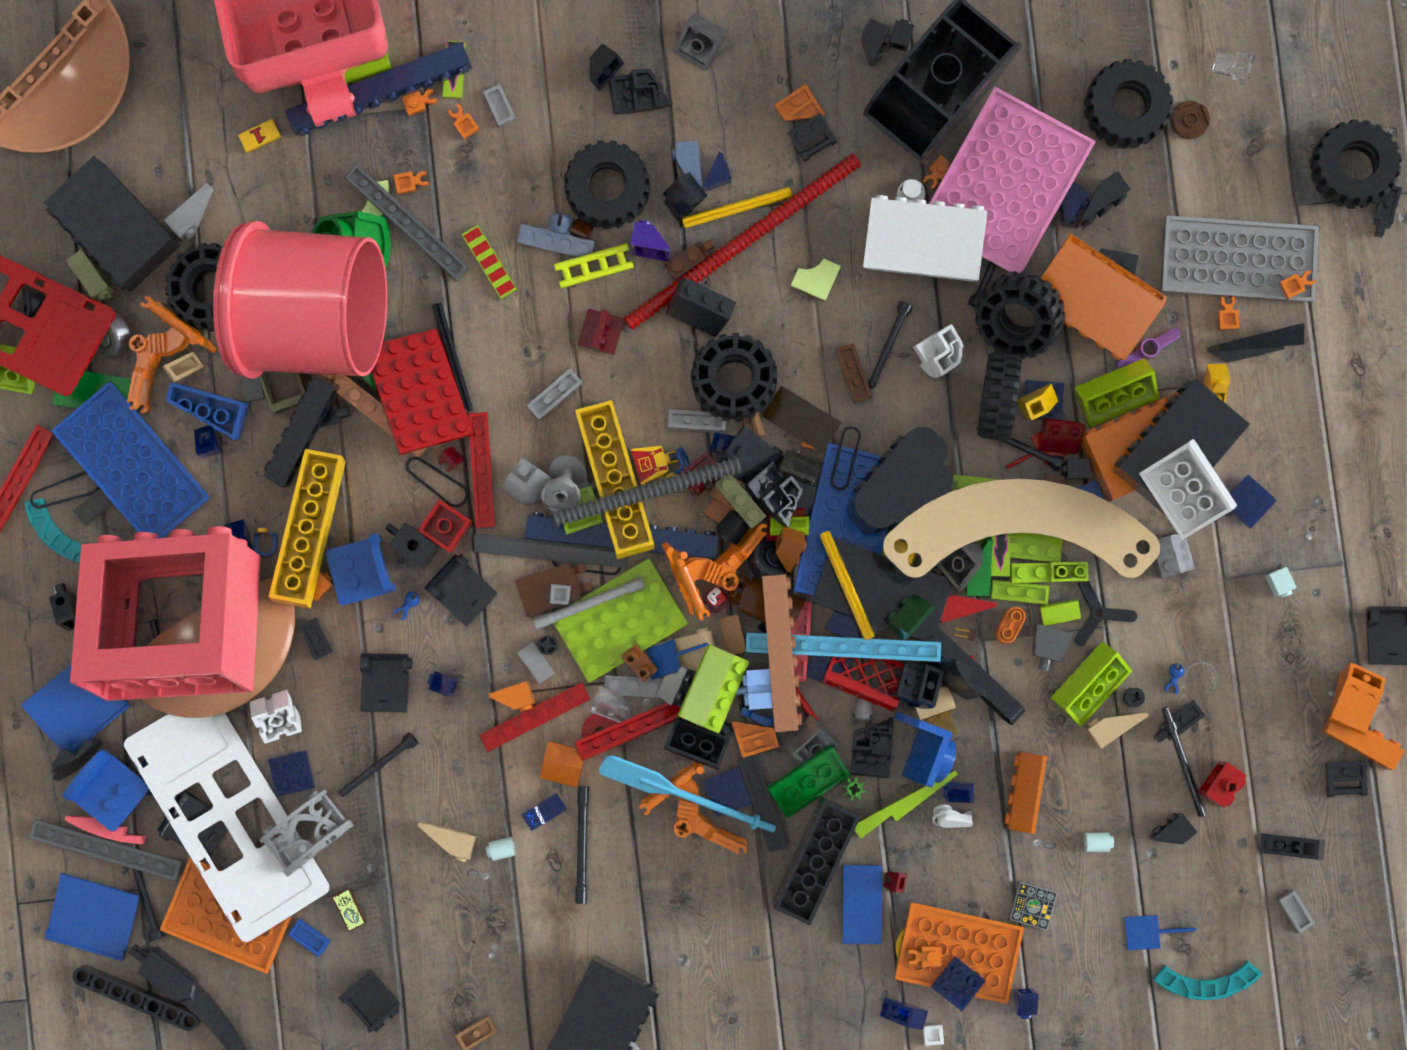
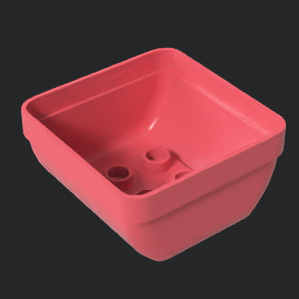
(304, 44)

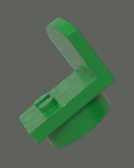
(357, 225)

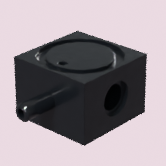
(403, 544)

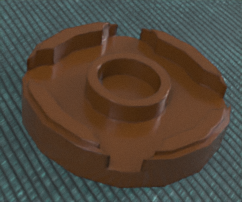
(1190, 120)

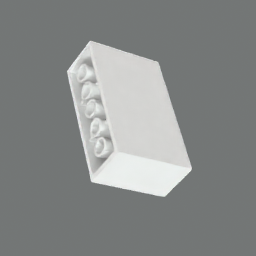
(925, 238)

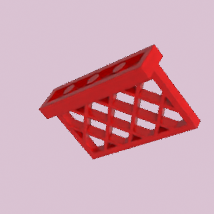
(861, 690)

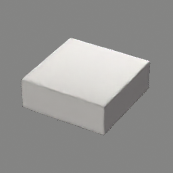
(933, 1034)

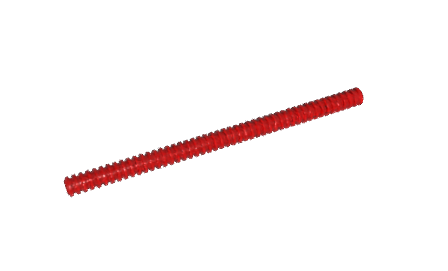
(745, 239)

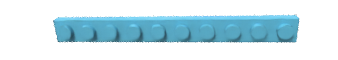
(853, 647)

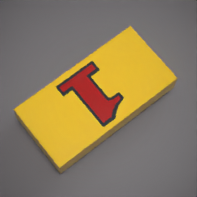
(259, 135)

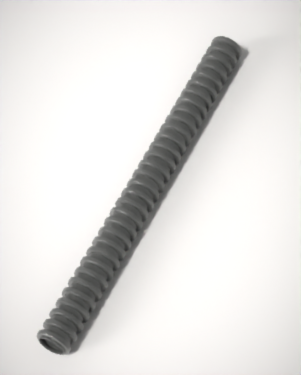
(646, 491)

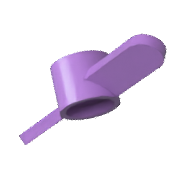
(1159, 342)

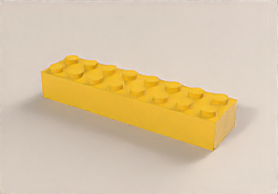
(611, 474)
(307, 528)

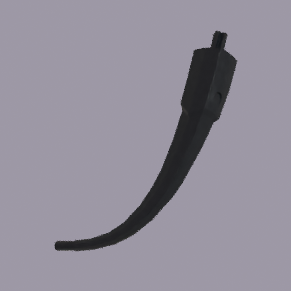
(184, 987)

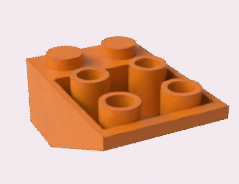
(1356, 697)

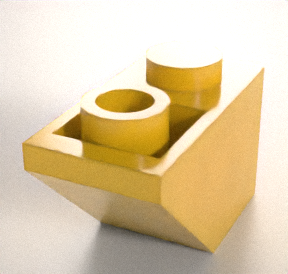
(1217, 379)
(1038, 402)

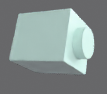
(1281, 582)

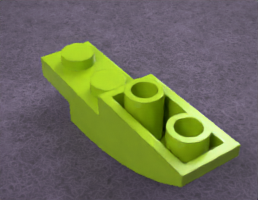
(1048, 572)

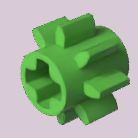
(856, 793)

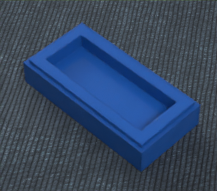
(309, 937)

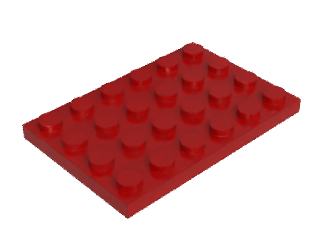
(419, 393)

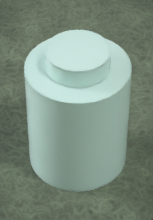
(1098, 842)
(501, 849)

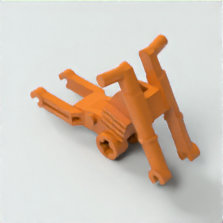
(152, 348)
(717, 572)
(689, 812)

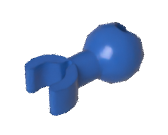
(410, 601)
(1175, 675)

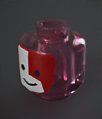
(715, 599)

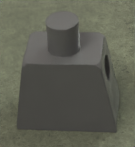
(1049, 645)

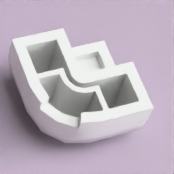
(940, 351)

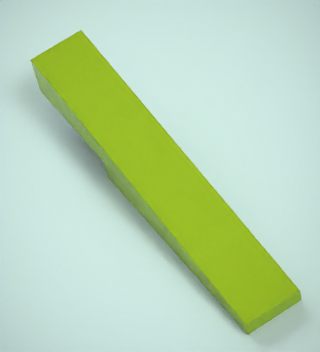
(899, 807)

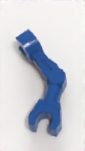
(760, 719)

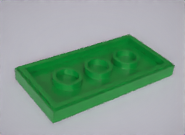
(88, 386)
(808, 781)

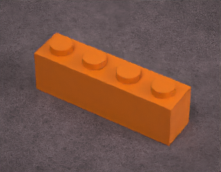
(1370, 745)

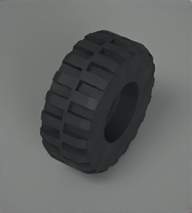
(1147, 84)
(1370, 141)
(600, 157)
(183, 282)
(1036, 297)
(729, 350)
(999, 396)

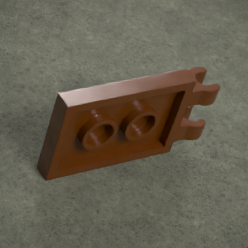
(536, 588)
(752, 599)

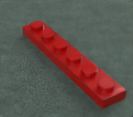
(481, 470)
(23, 471)
(534, 717)
(626, 730)

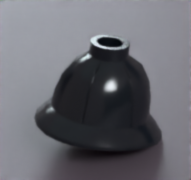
(31, 301)

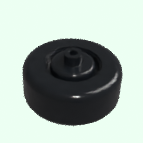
(765, 560)

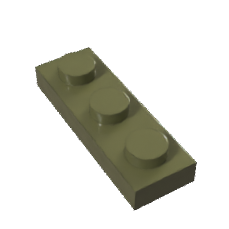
(740, 500)

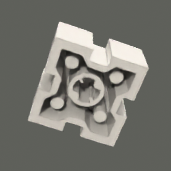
(275, 716)

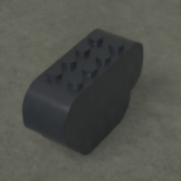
(902, 482)

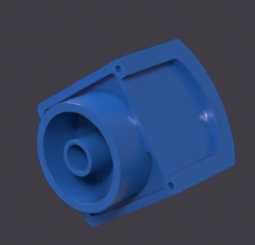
(359, 570)
(931, 752)
(107, 790)

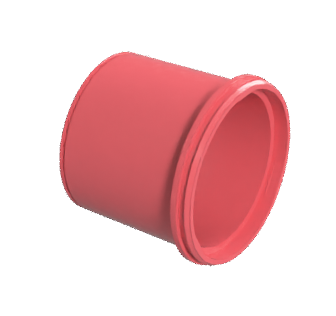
(299, 302)

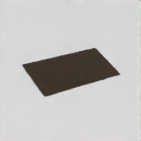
(801, 419)

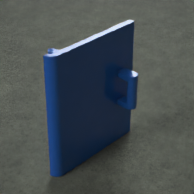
(69, 712)
(92, 917)

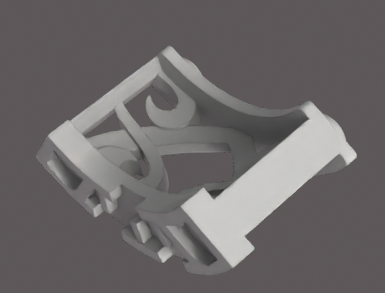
(301, 858)

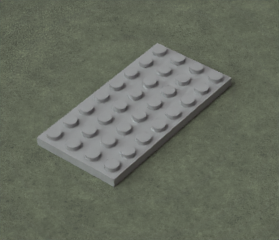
(1237, 257)

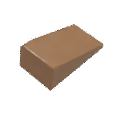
(475, 1033)

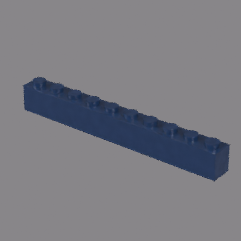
(391, 84)
(692, 543)

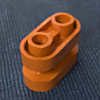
(1010, 625)

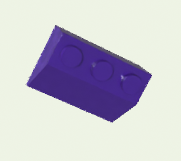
(648, 242)

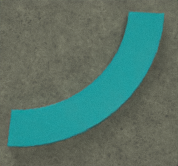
(50, 533)
(1211, 988)

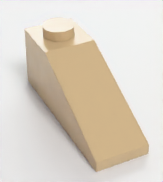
(1109, 728)
(453, 841)

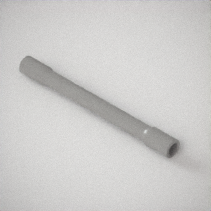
(626, 588)

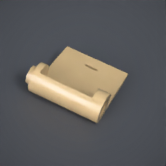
(692, 659)

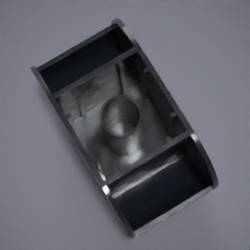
(941, 80)

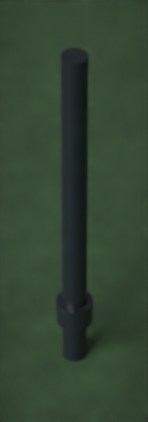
(1171, 727)

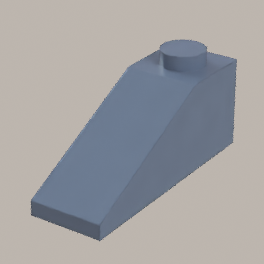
(688, 158)

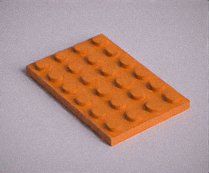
(200, 920)
(979, 942)

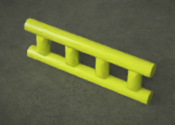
(587, 275)

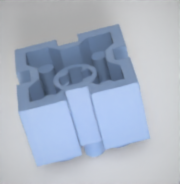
(757, 689)

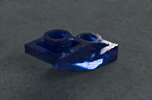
(544, 811)

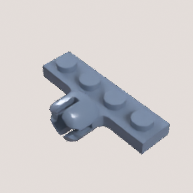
(556, 237)

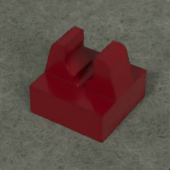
(451, 458)
(897, 883)

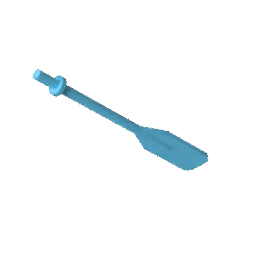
(654, 782)

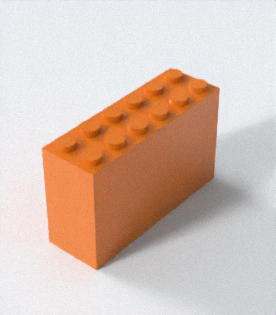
(1102, 297)
(1111, 442)

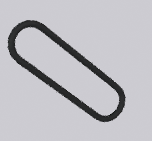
(853, 459)

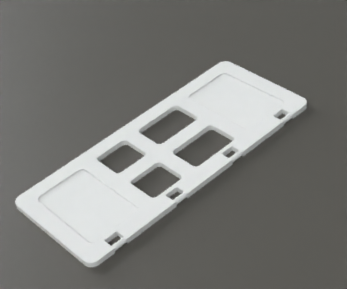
(188, 753)

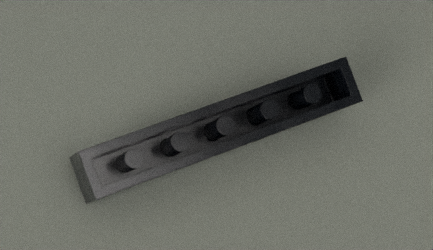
(301, 430)

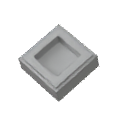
(560, 594)

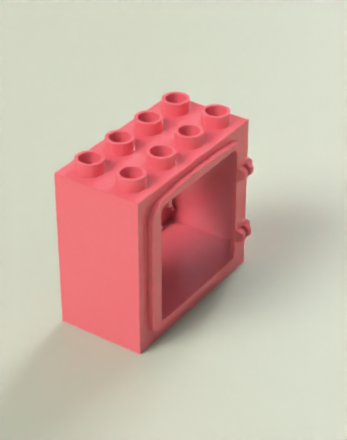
(106, 623)

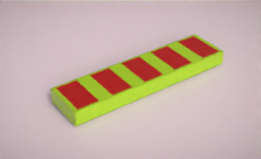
(489, 262)

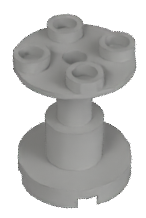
(562, 489)

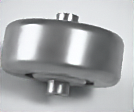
(116, 339)

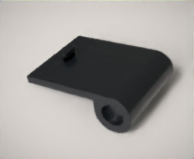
(752, 454)
(459, 587)
(1386, 635)
(384, 680)
(192, 809)

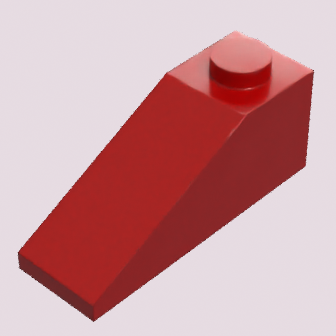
(962, 606)

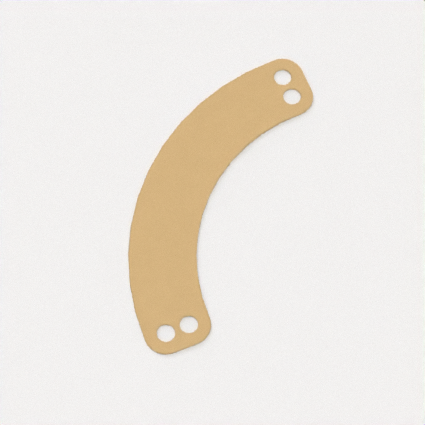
(1020, 508)

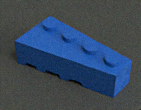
(216, 410)

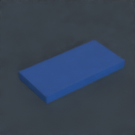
(862, 904)

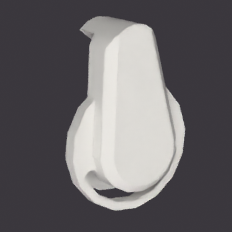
(911, 190)
(949, 818)

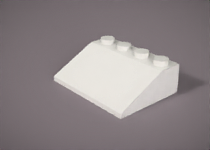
(1188, 489)

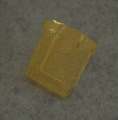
(944, 721)

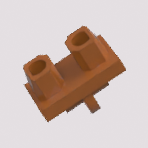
(639, 662)

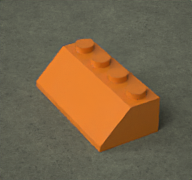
(1026, 792)

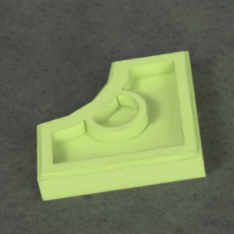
(817, 280)

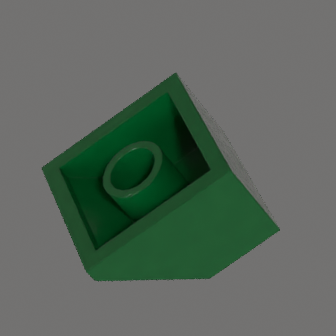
(909, 616)

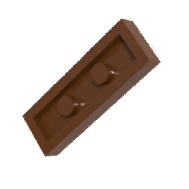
(853, 373)

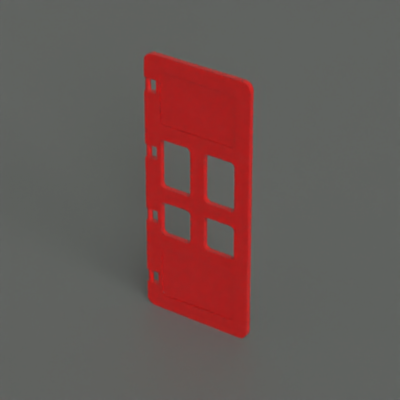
(59, 337)

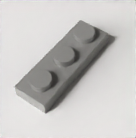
(554, 394)
(695, 421)
(633, 686)

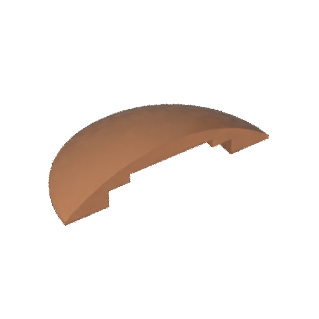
(70, 83)
(273, 643)

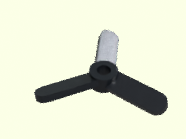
(1107, 614)

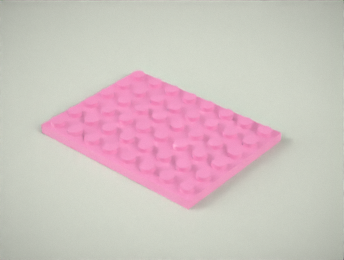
(1018, 170)

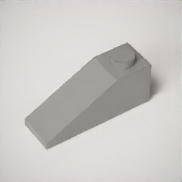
(188, 216)

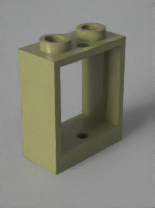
(91, 277)
(285, 405)

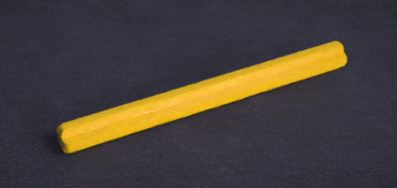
(736, 207)
(847, 585)

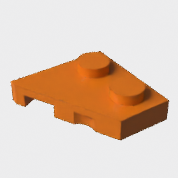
(798, 105)
(754, 738)

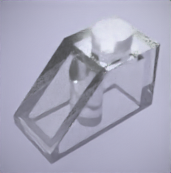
(611, 705)

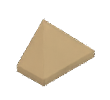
(183, 366)

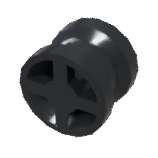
(544, 645)
(1130, 696)

